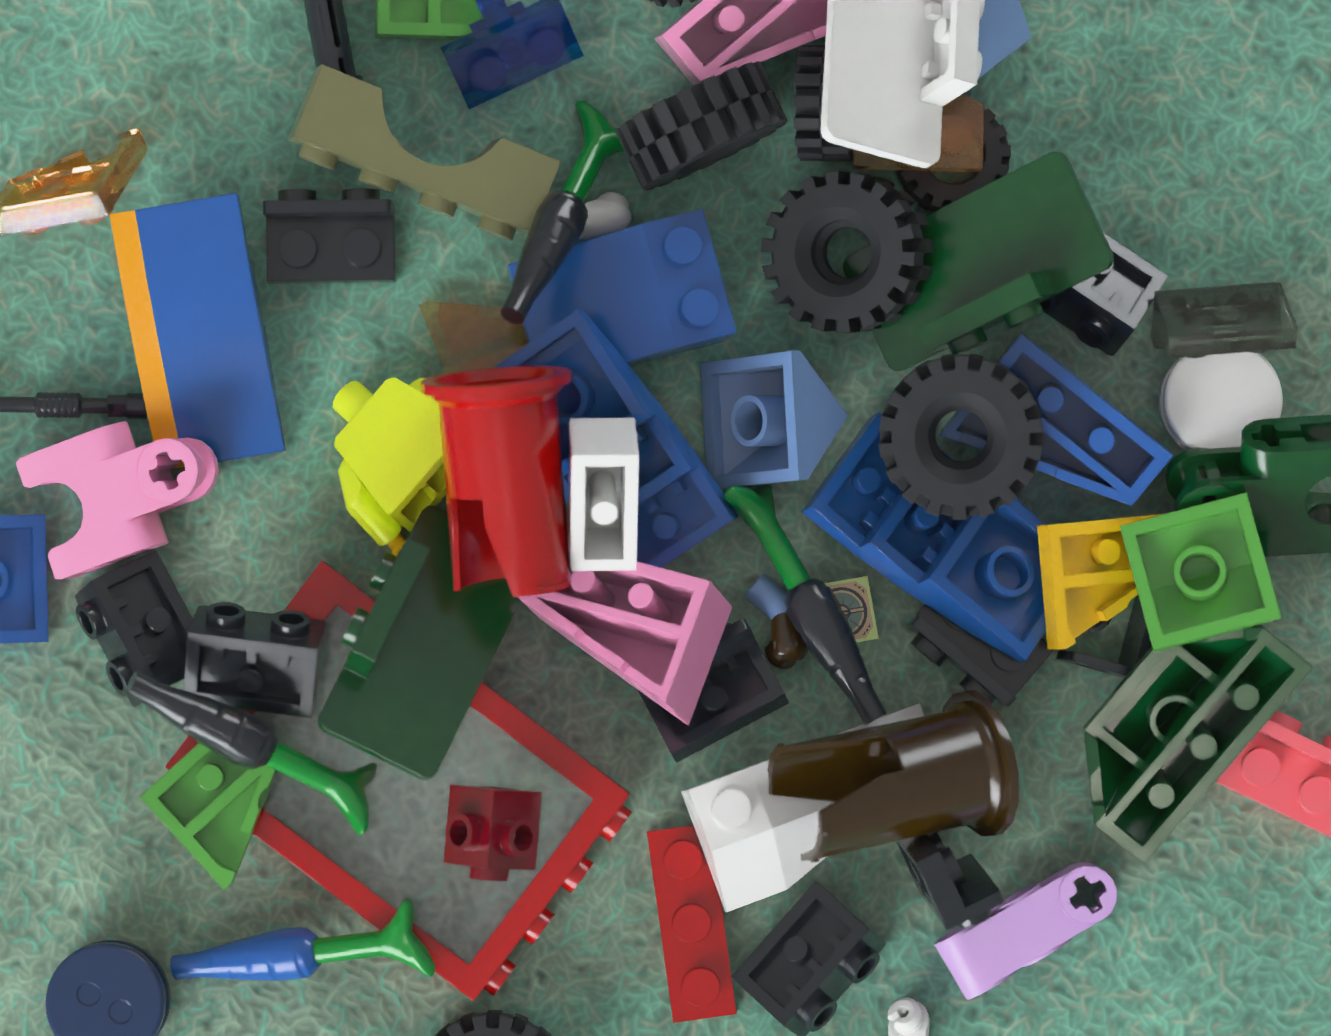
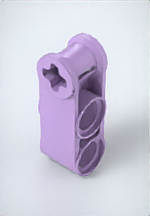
(1024, 928)

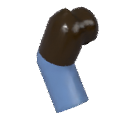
(786, 642)

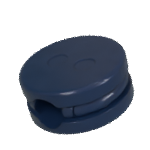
(108, 992)

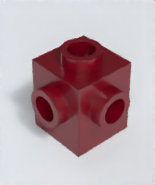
(492, 830)

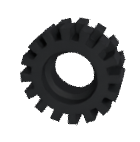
(808, 109)

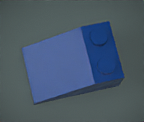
(644, 288)

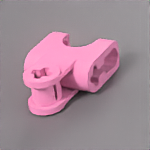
(119, 492)

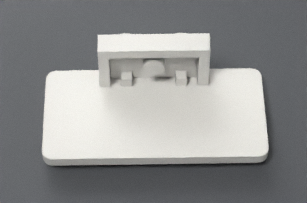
(894, 71)

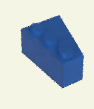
(1083, 432)

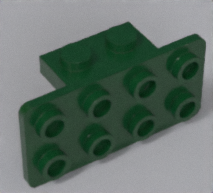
(995, 261)
(416, 654)

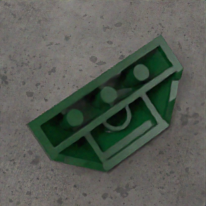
(1179, 728)

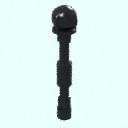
(74, 405)

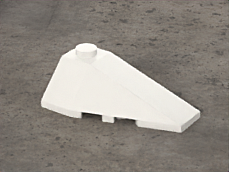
(755, 836)

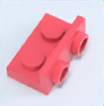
(1285, 773)

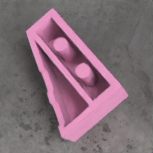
(737, 32)
(644, 626)

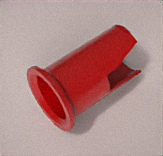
(504, 475)

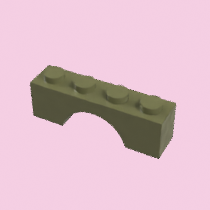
(347, 123)

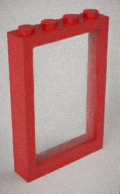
(459, 919)

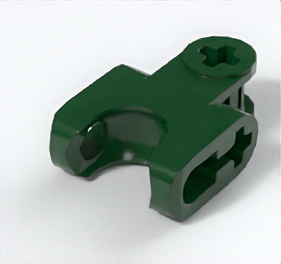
(1277, 470)

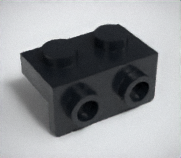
(734, 695)

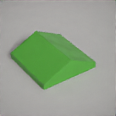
(1200, 572)

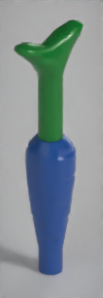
(300, 952)

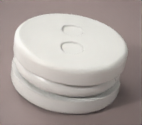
(1216, 396)

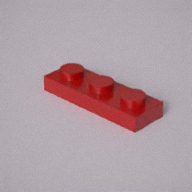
(690, 926)

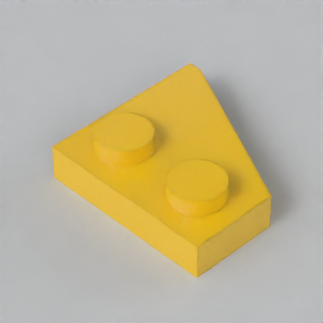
(1083, 575)

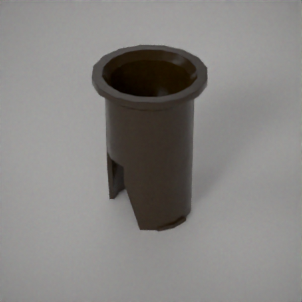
(905, 777)

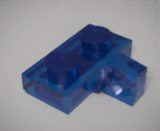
(510, 48)

